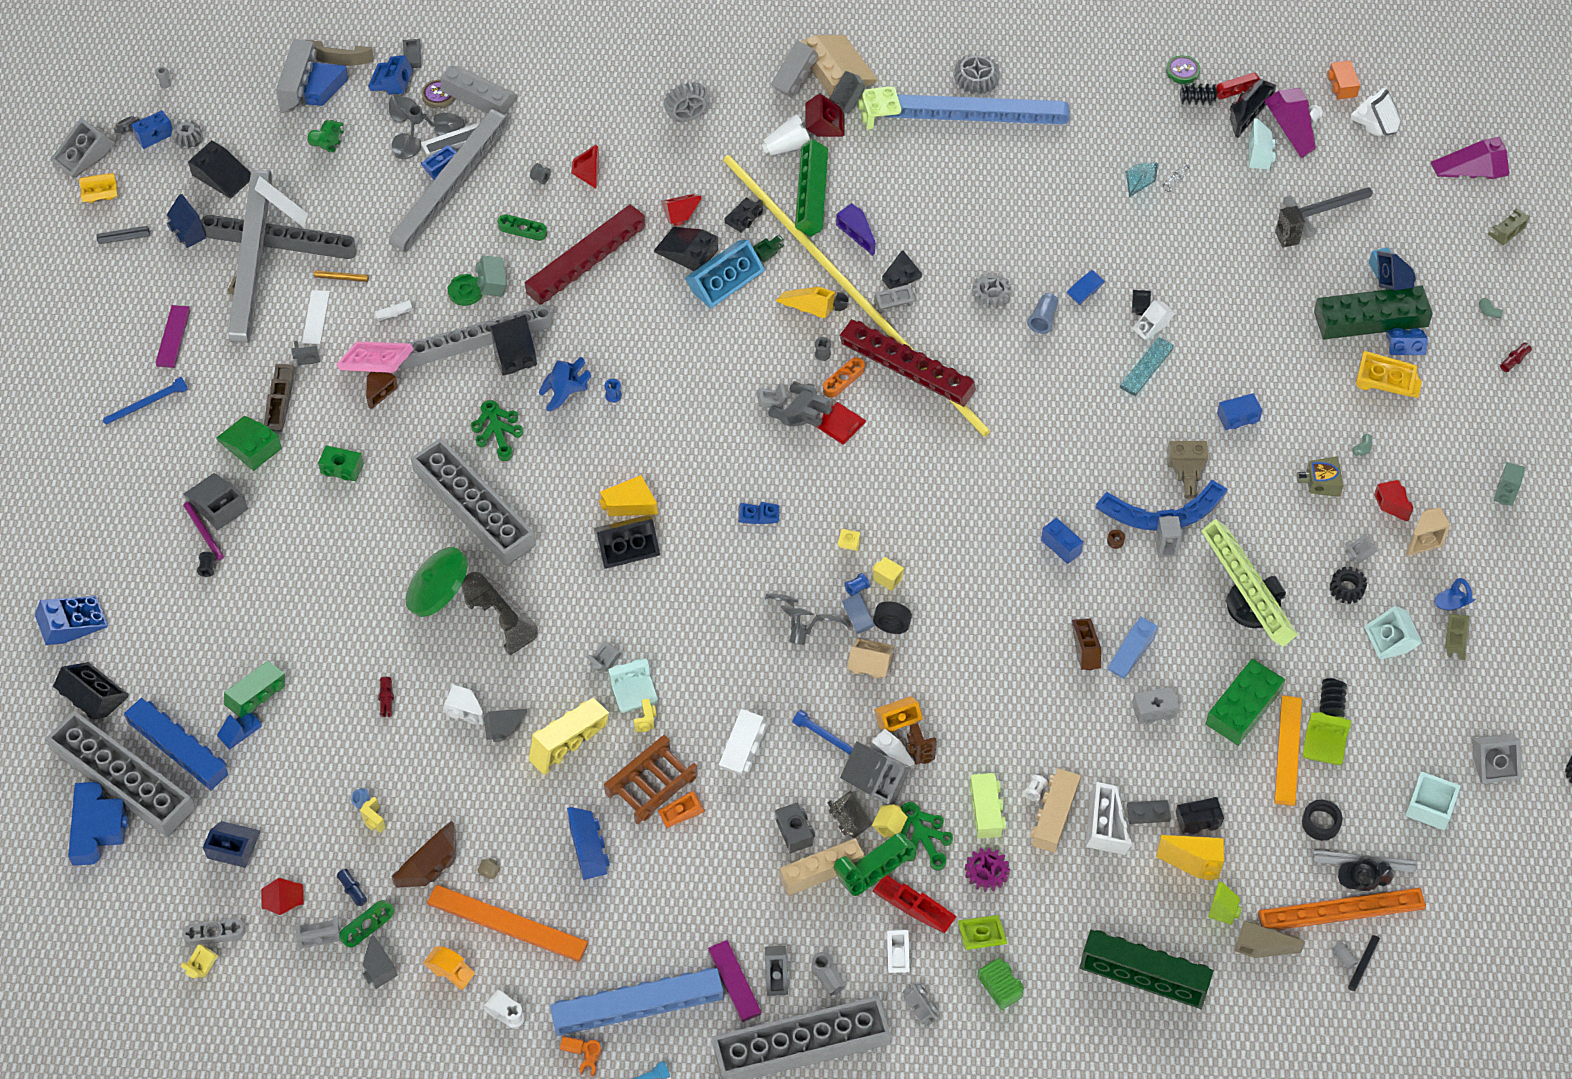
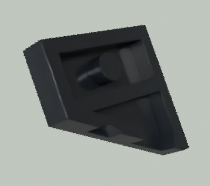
(901, 272)

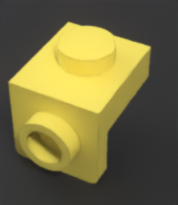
(849, 539)
(647, 722)
(371, 818)
(200, 962)

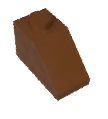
(379, 387)

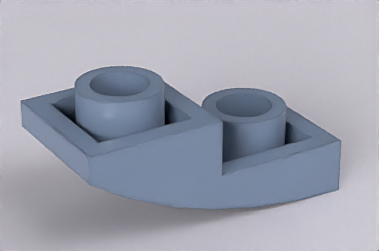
(858, 613)

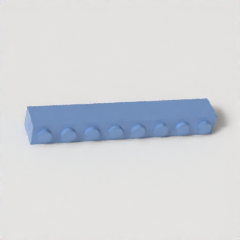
(636, 1001)

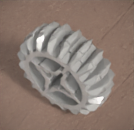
(976, 73)
(686, 101)

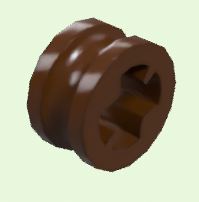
(1116, 544)

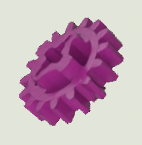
(992, 863)

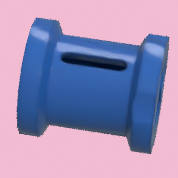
(611, 392)
(857, 584)

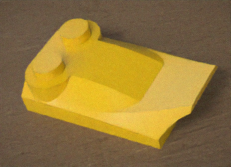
(1387, 375)

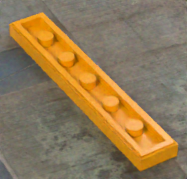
(1288, 751)

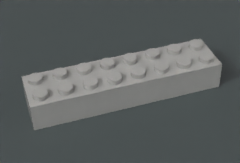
(473, 501)
(120, 773)
(801, 1040)

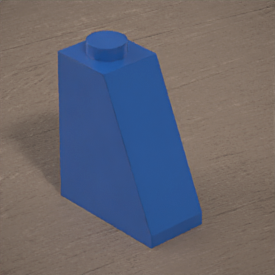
(324, 82)

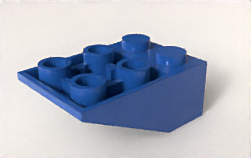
(69, 618)

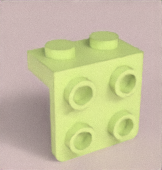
(878, 103)

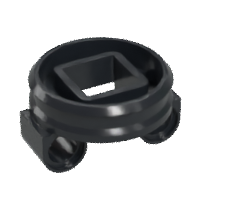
(1240, 609)

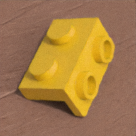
(98, 187)

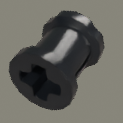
(206, 564)

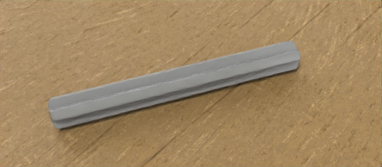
(1341, 858)

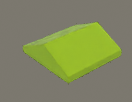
(981, 932)

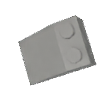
(81, 148)

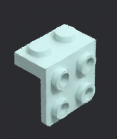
(632, 684)

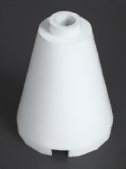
(786, 138)

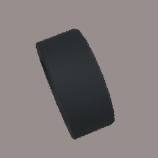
(900, 618)
(1324, 806)

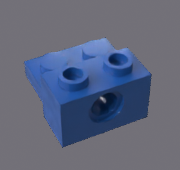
(391, 75)

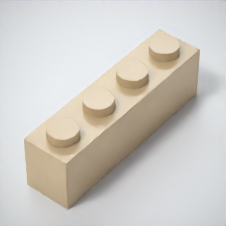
(1056, 810)
(817, 867)

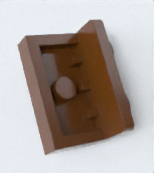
(922, 750)

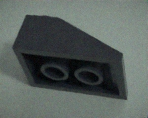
(219, 169)
(688, 247)
(513, 345)

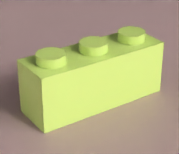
(987, 805)

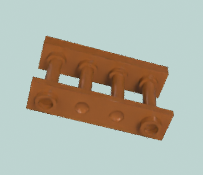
(643, 762)

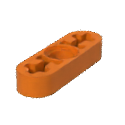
(844, 370)

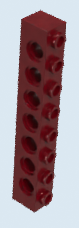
(912, 370)

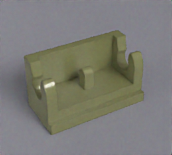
(1509, 227)
(1457, 635)

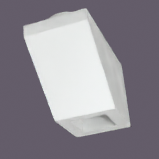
(1153, 319)
(463, 704)

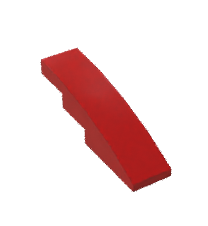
(914, 904)

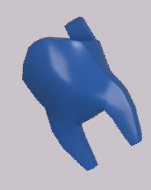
(564, 382)

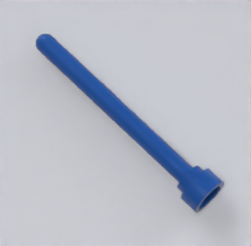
(177, 386)
(802, 719)

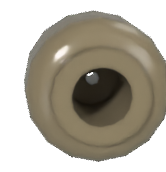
(488, 868)

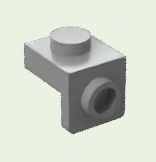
(770, 397)
(1360, 549)
(604, 657)

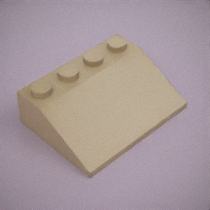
(836, 57)

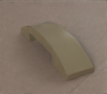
(344, 57)

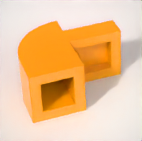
(448, 963)

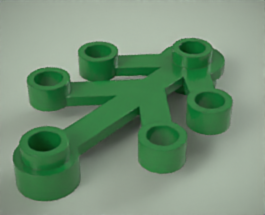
(496, 426)
(923, 833)

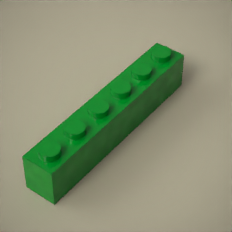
(811, 188)

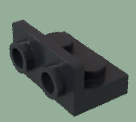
(744, 214)

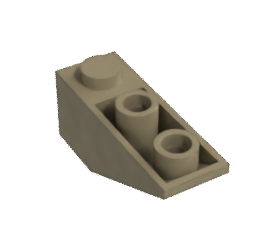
(1264, 942)

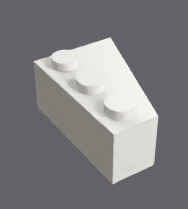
(743, 743)
(1105, 821)

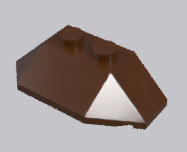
(429, 860)

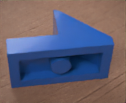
(238, 729)

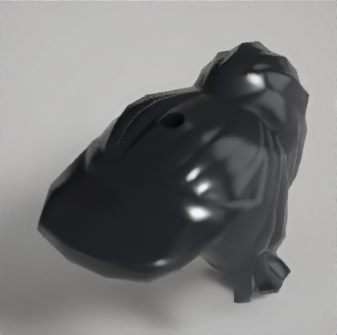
(1372, 871)

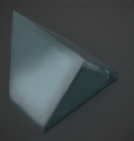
(1141, 176)

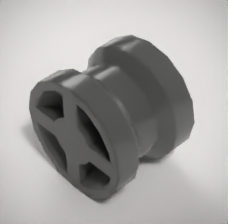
(540, 173)

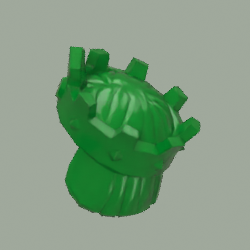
(327, 136)

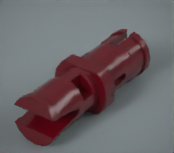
(1515, 357)
(385, 696)

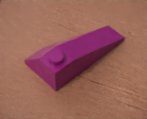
(1293, 116)
(1483, 158)

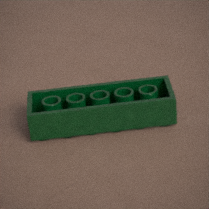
(1372, 312)
(1146, 968)

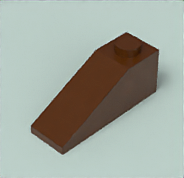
(1086, 644)

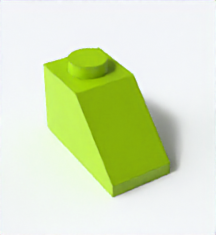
(1225, 905)

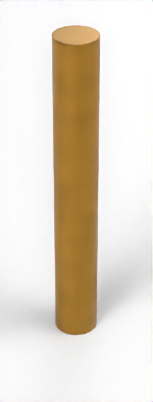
(341, 276)

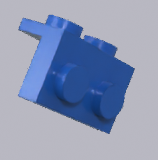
(1407, 341)

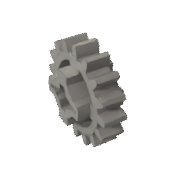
(991, 290)

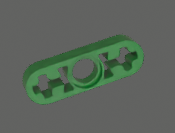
(516, 222)
(357, 923)

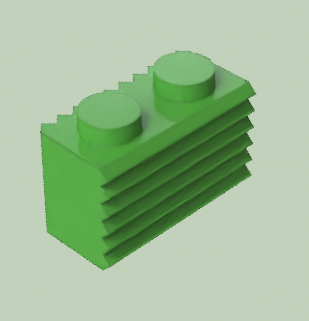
(1000, 983)

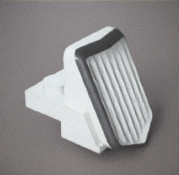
(1378, 114)

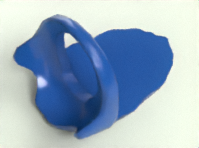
(1454, 597)

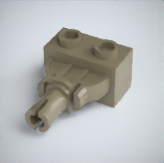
(1188, 459)

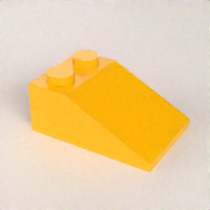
(1195, 855)

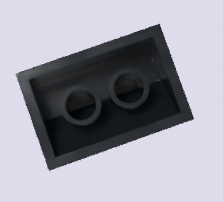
(627, 541)
(89, 690)

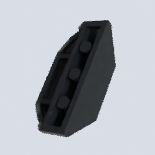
(1250, 105)

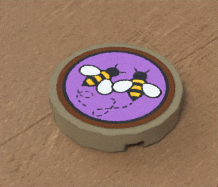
(434, 97)

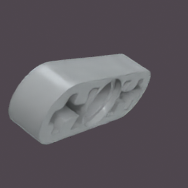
(197, 928)

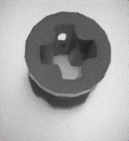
(822, 348)

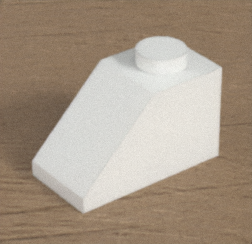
(892, 747)

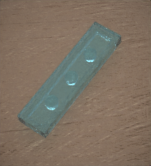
(1146, 366)

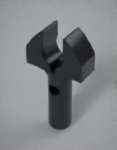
(839, 306)

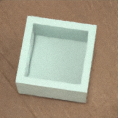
(1432, 800)

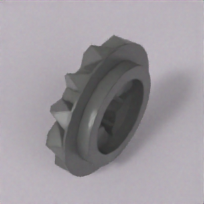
(125, 124)

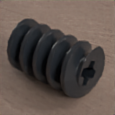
(1196, 94)
(1333, 697)

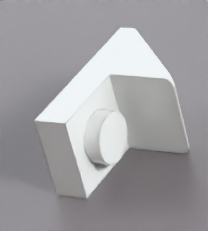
(898, 950)

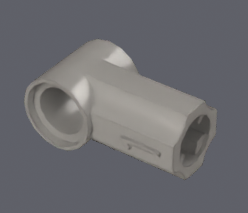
(827, 975)

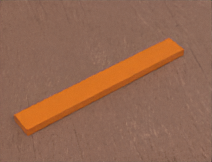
(1342, 909)
(507, 923)

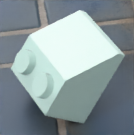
(1261, 146)
(1393, 633)

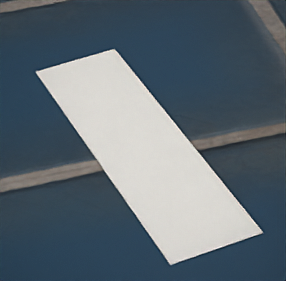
(281, 201)
(315, 317)

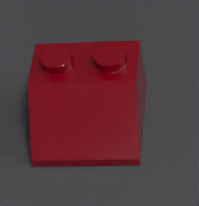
(824, 117)

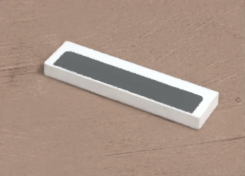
(453, 139)

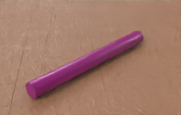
(203, 530)

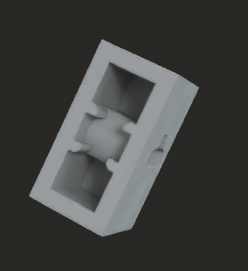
(1168, 536)
(1155, 705)

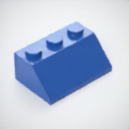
(587, 843)

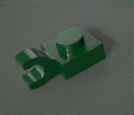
(767, 249)

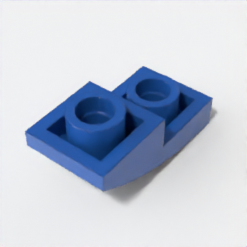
(1085, 287)
(763, 514)

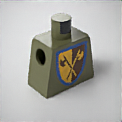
(1323, 477)

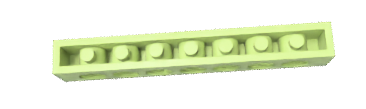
(1249, 583)

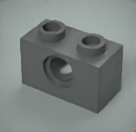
(794, 838)

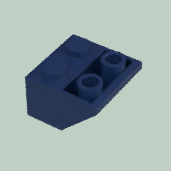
(230, 843)

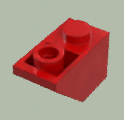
(1393, 499)

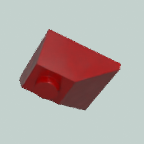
(680, 208)

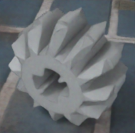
(186, 134)

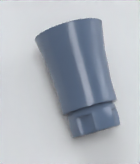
(1043, 314)

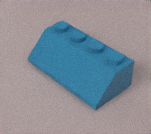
(725, 273)

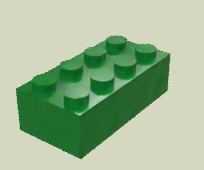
(1245, 702)

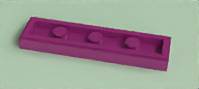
(173, 336)
(734, 981)

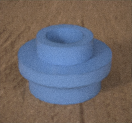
(359, 797)

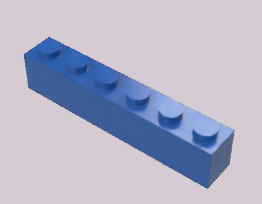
(176, 744)

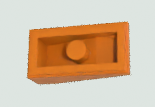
(681, 809)

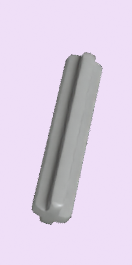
(1308, 229)

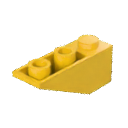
(811, 300)

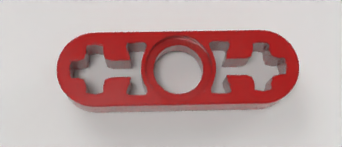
(1228, 88)

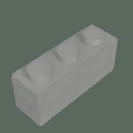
(794, 69)

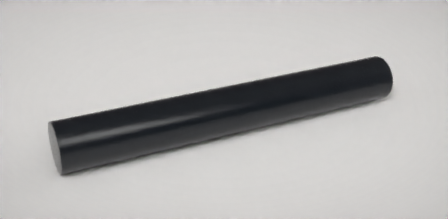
(1363, 963)

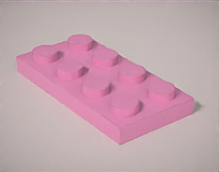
(375, 357)

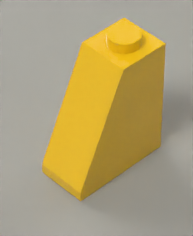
(628, 499)

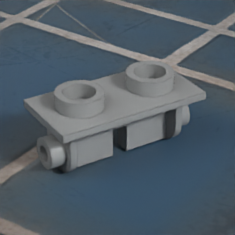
(916, 996)

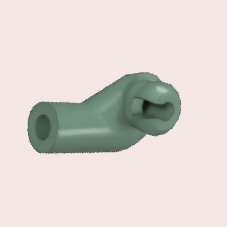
(1488, 309)
(1364, 447)

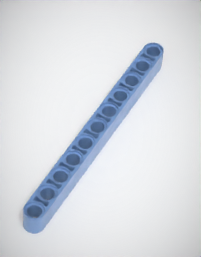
(983, 109)

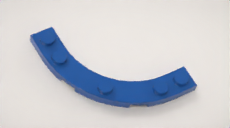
(1140, 519)

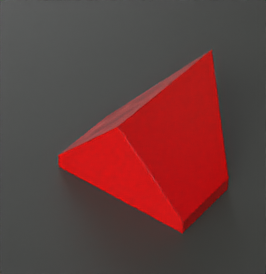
(587, 166)
(282, 896)

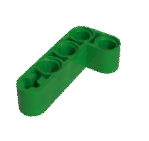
(875, 865)

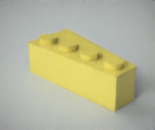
(566, 734)

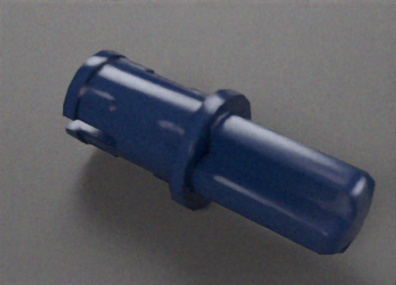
(351, 887)

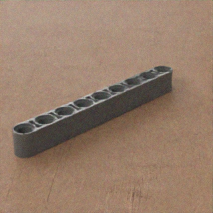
(283, 237)

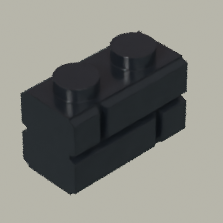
(1199, 815)

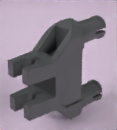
(804, 408)

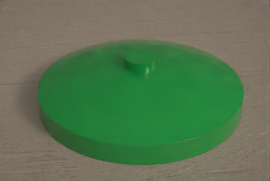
(436, 581)

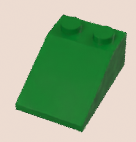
(250, 442)

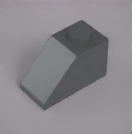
(501, 723)
(377, 964)
(776, 970)

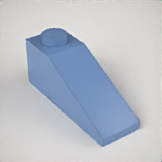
(1133, 647)

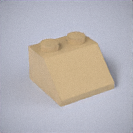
(1429, 532)
(870, 657)

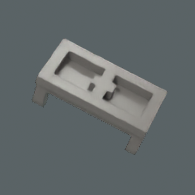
(893, 297)
(317, 933)

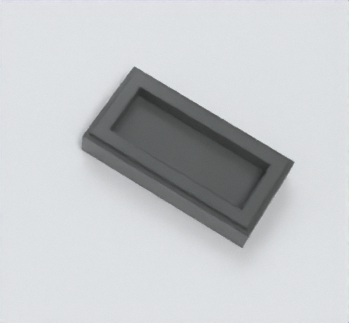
(412, 50)

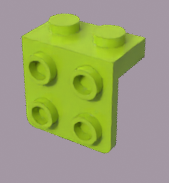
(1326, 738)

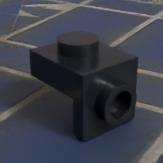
(1140, 301)

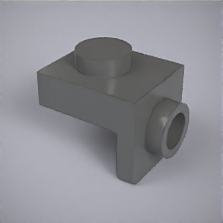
(305, 355)

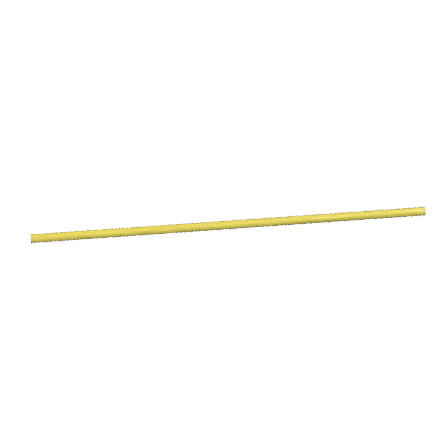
(838, 276)

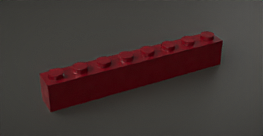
(585, 254)

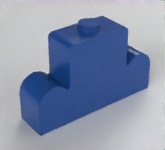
(94, 823)

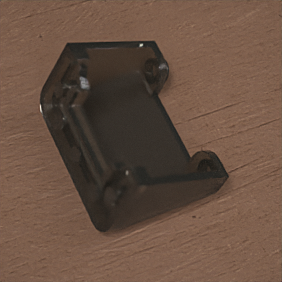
(485, 593)

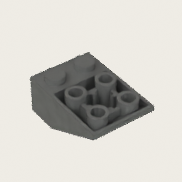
(217, 500)
(875, 773)

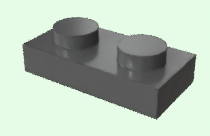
(1148, 812)

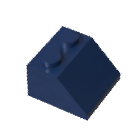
(185, 222)
(1394, 272)

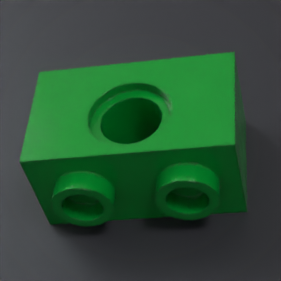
(340, 463)

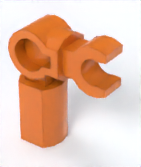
(578, 1046)

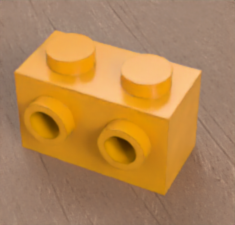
(898, 714)

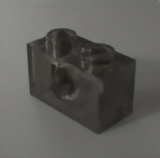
(1289, 226)

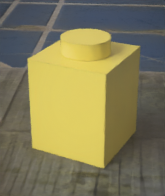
(887, 573)
(889, 820)

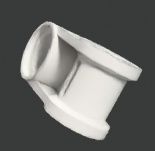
(504, 1009)

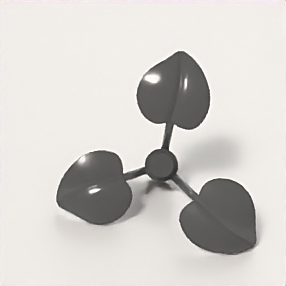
(403, 108)
(799, 630)

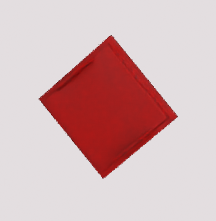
(841, 423)

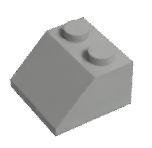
(1497, 758)

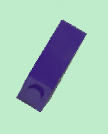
(855, 225)

